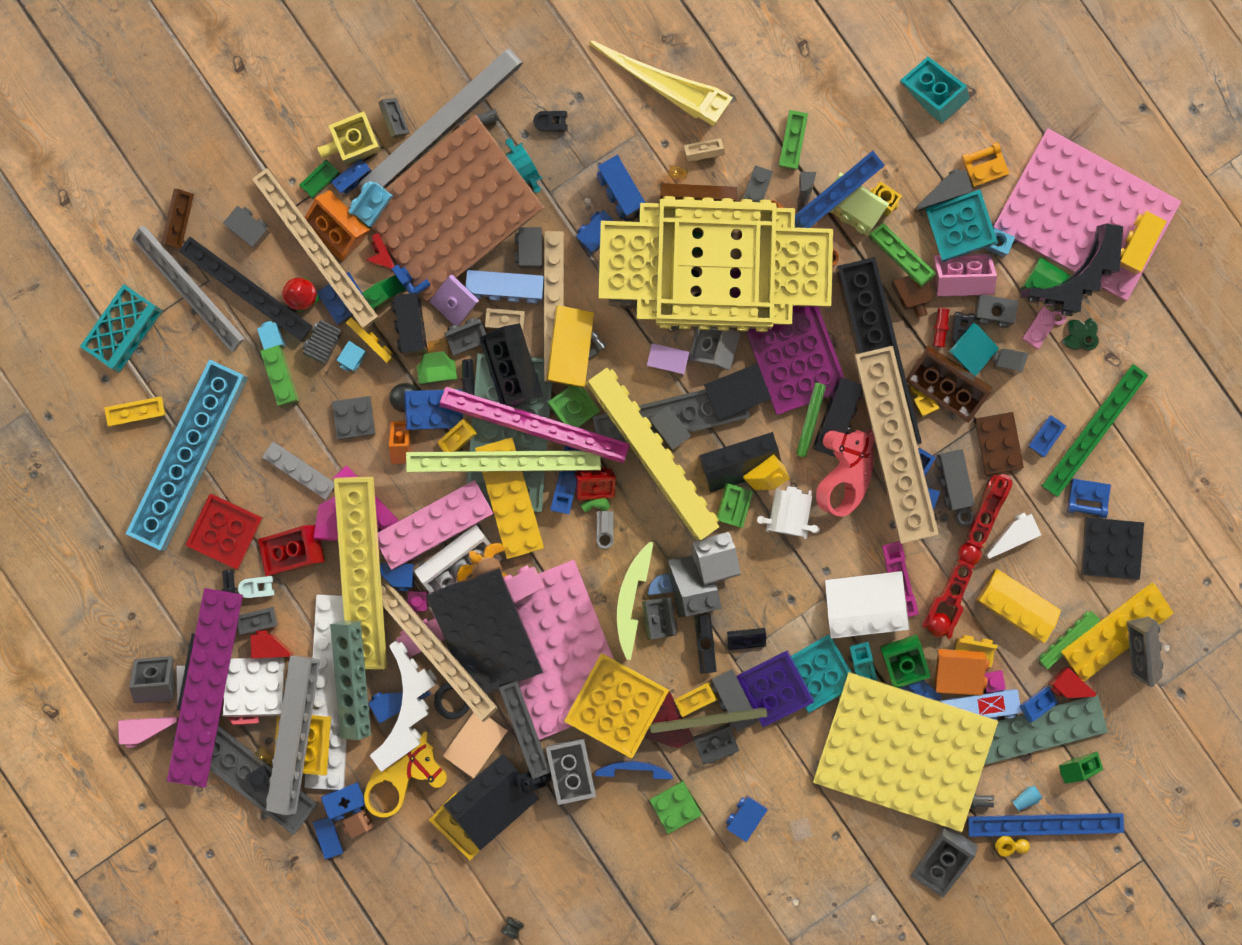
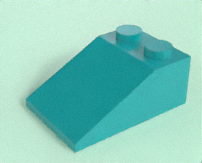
(936, 89)

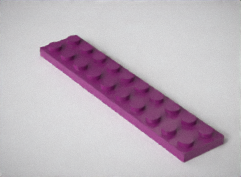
(205, 688)

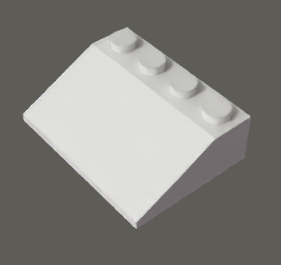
(866, 605)

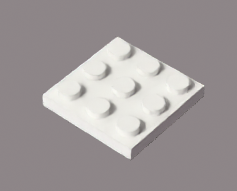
(254, 687)

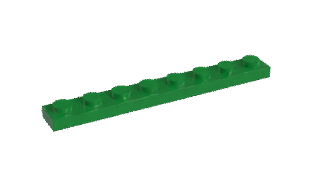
(1094, 430)

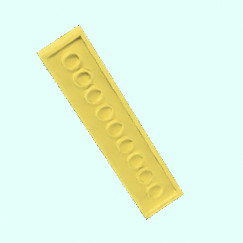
(361, 564)

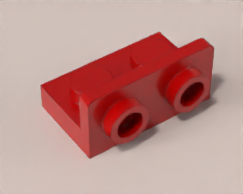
(595, 484)

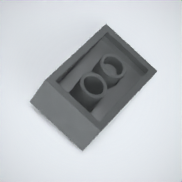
(688, 589)
(944, 861)

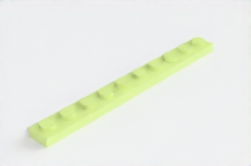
(502, 461)

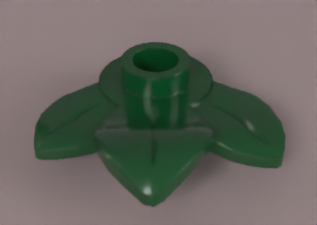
(1079, 333)

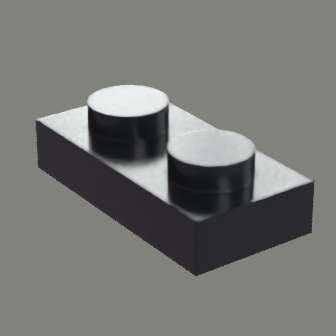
(746, 639)

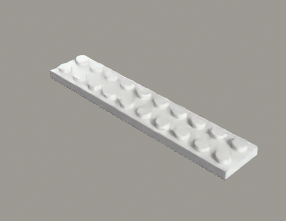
(328, 611)

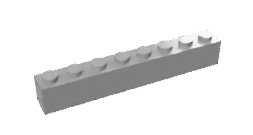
(293, 735)

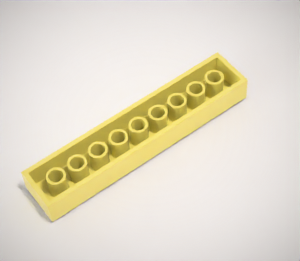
(652, 454)

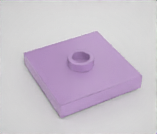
(454, 301)

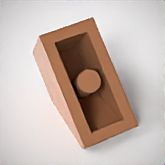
(357, 823)

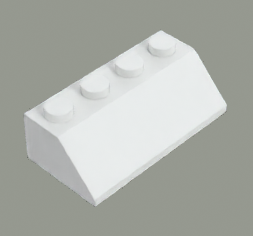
(443, 567)

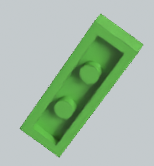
(793, 140)

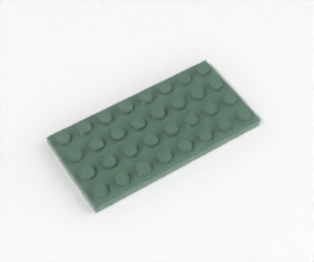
(490, 432)

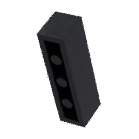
(838, 411)

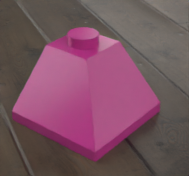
(326, 521)

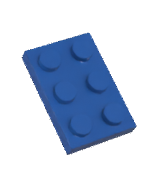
(424, 411)

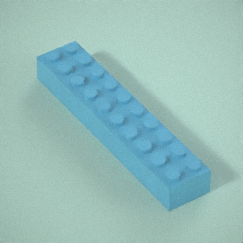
(186, 455)

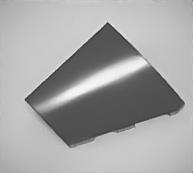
(806, 183)

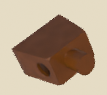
(912, 295)

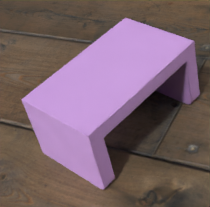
(668, 358)

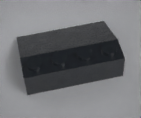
(489, 802)

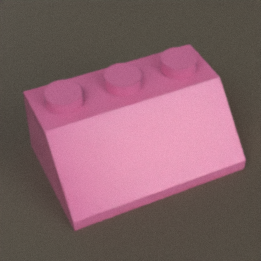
(965, 275)

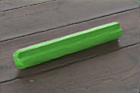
(811, 419)

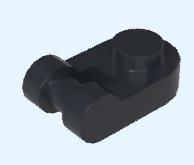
(544, 122)
(958, 331)

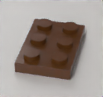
(999, 443)

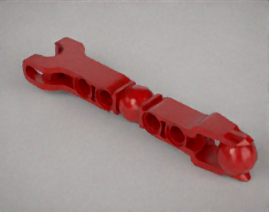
(968, 555)

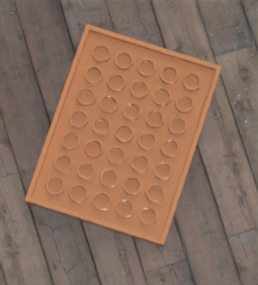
(454, 207)

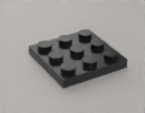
(1112, 548)

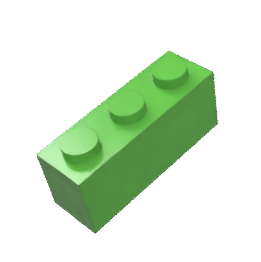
(280, 376)

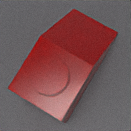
(268, 646)
(1069, 685)

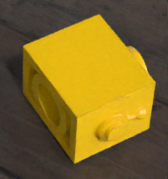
(888, 195)

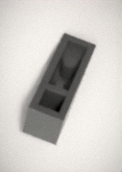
(952, 186)

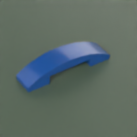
(564, 489)
(609, 769)

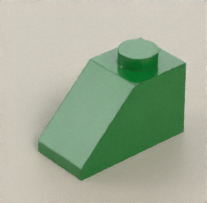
(383, 292)
(1081, 768)

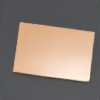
(474, 744)

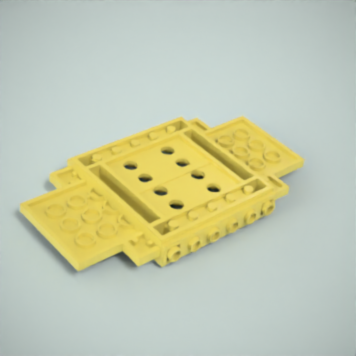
(655, 260)

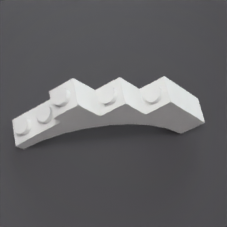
(412, 710)

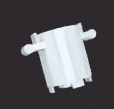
(790, 513)

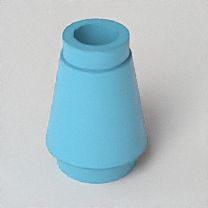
(1027, 798)

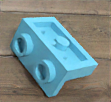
(370, 203)

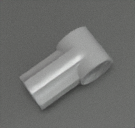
(605, 527)

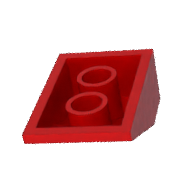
(290, 550)

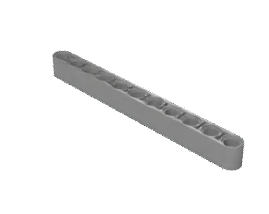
(444, 120)

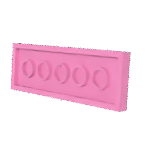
(433, 524)

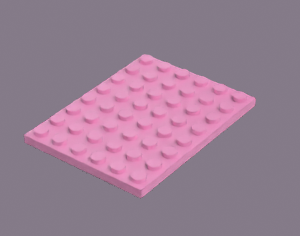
(1068, 195)
(566, 643)

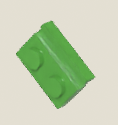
(734, 505)

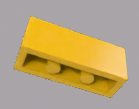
(1141, 241)

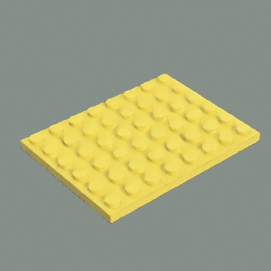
(905, 751)

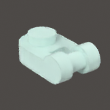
(250, 587)

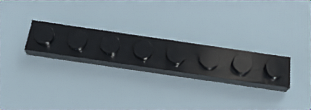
(245, 289)

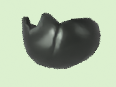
(397, 395)

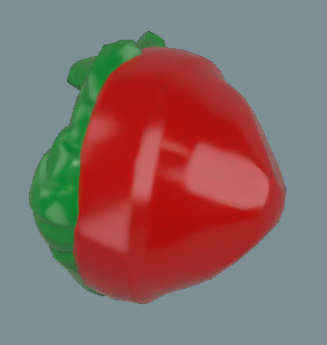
(300, 294)

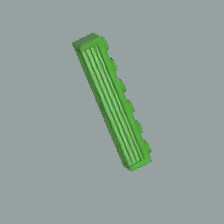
(1080, 627)

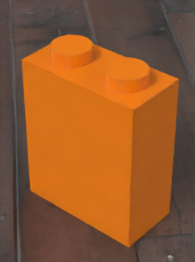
(961, 672)

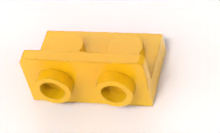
(967, 643)

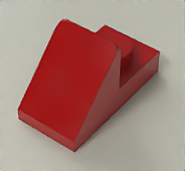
(382, 259)

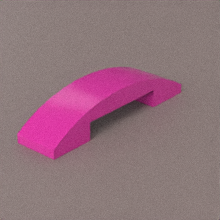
(895, 562)

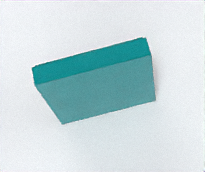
(974, 349)

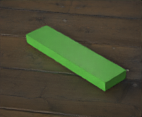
(902, 255)

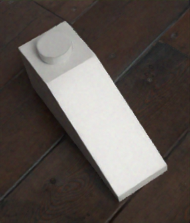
(1015, 534)

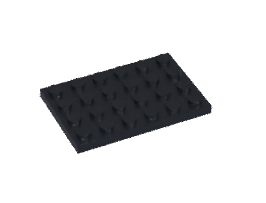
(485, 630)

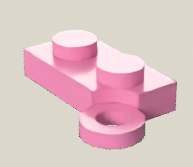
(1041, 327)

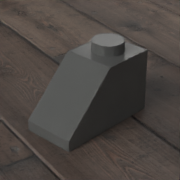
(1010, 361)

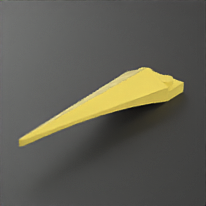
(693, 97)

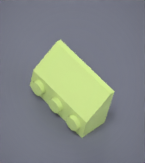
(860, 209)

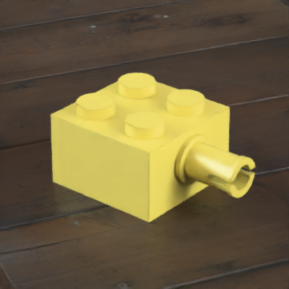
(351, 140)

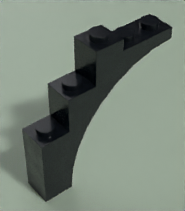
(1101, 261)

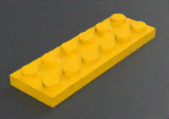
(512, 506)
(1110, 635)

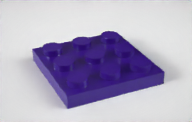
(775, 686)

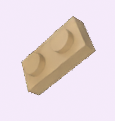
(704, 150)
(498, 318)

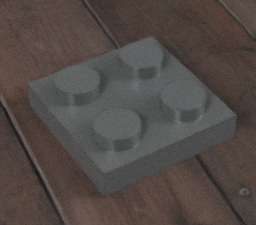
(353, 417)

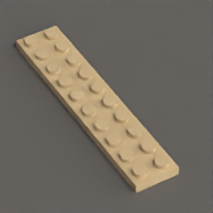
(896, 444)

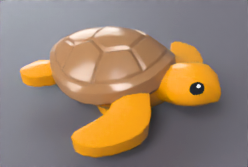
(480, 563)

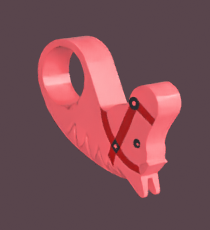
(854, 470)

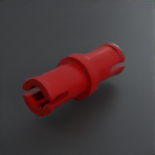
(941, 327)

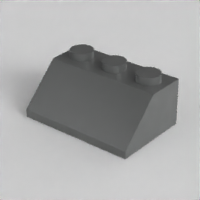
(1145, 650)

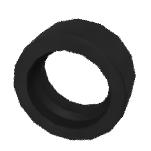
(441, 710)

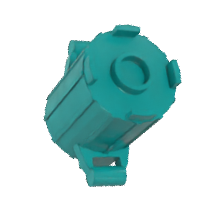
(523, 164)

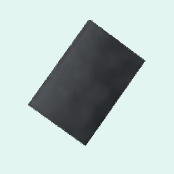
(737, 391)

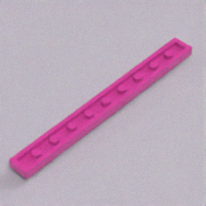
(534, 425)

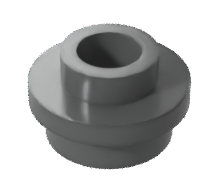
(968, 512)

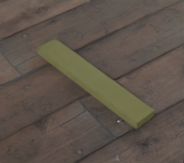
(708, 720)

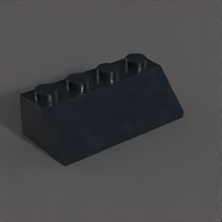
(511, 366)
(735, 461)

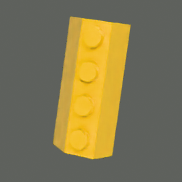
(1019, 606)

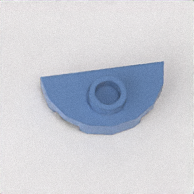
(660, 585)

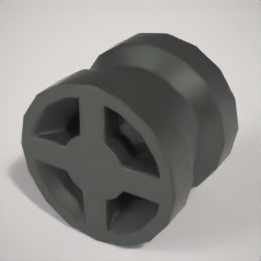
(512, 927)

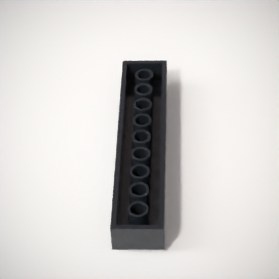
(870, 316)

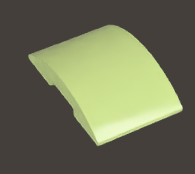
(625, 624)

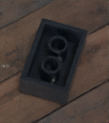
(409, 325)

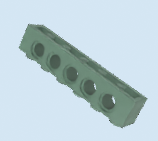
(350, 680)

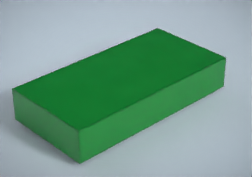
(319, 179)

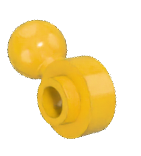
(1006, 846)

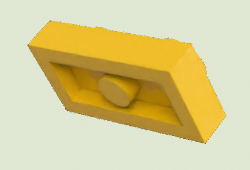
(457, 437)
(695, 699)

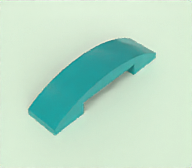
(863, 660)

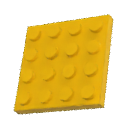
(616, 705)

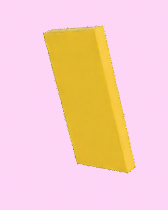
(570, 346)

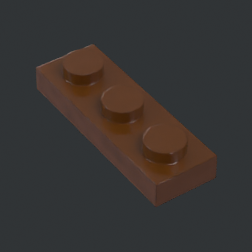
(177, 218)

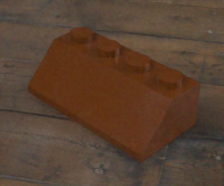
(698, 192)
(948, 384)

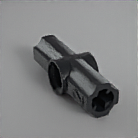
(706, 657)

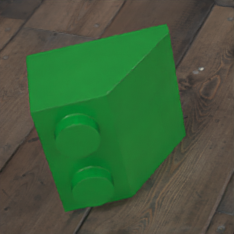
(1044, 276)
(905, 661)

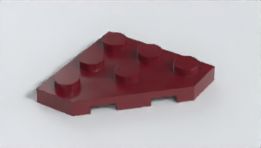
(669, 712)

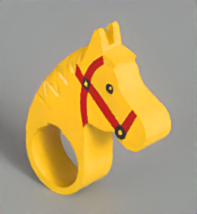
(416, 763)

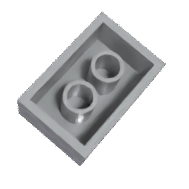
(571, 771)

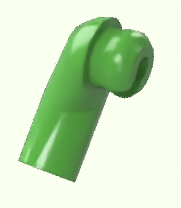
(598, 503)

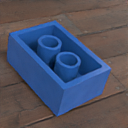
(620, 188)

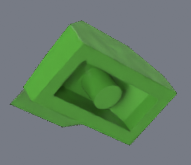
(436, 368)

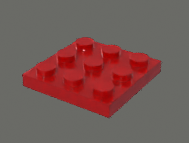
(224, 531)

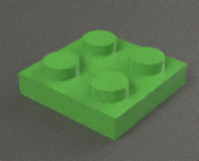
(573, 406)
(675, 807)

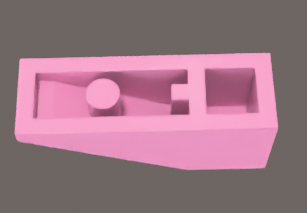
(139, 730)

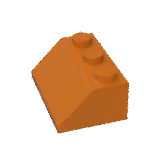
(335, 225)

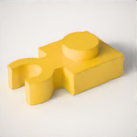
(923, 403)

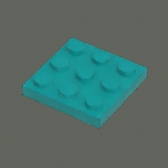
(961, 225)
(822, 670)

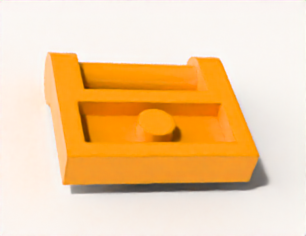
(986, 171)

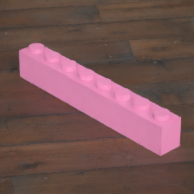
(520, 586)

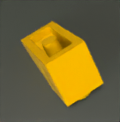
(767, 475)

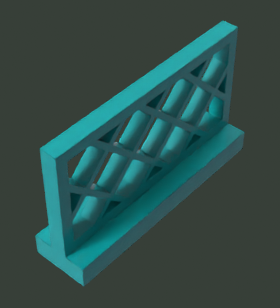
(135, 333)

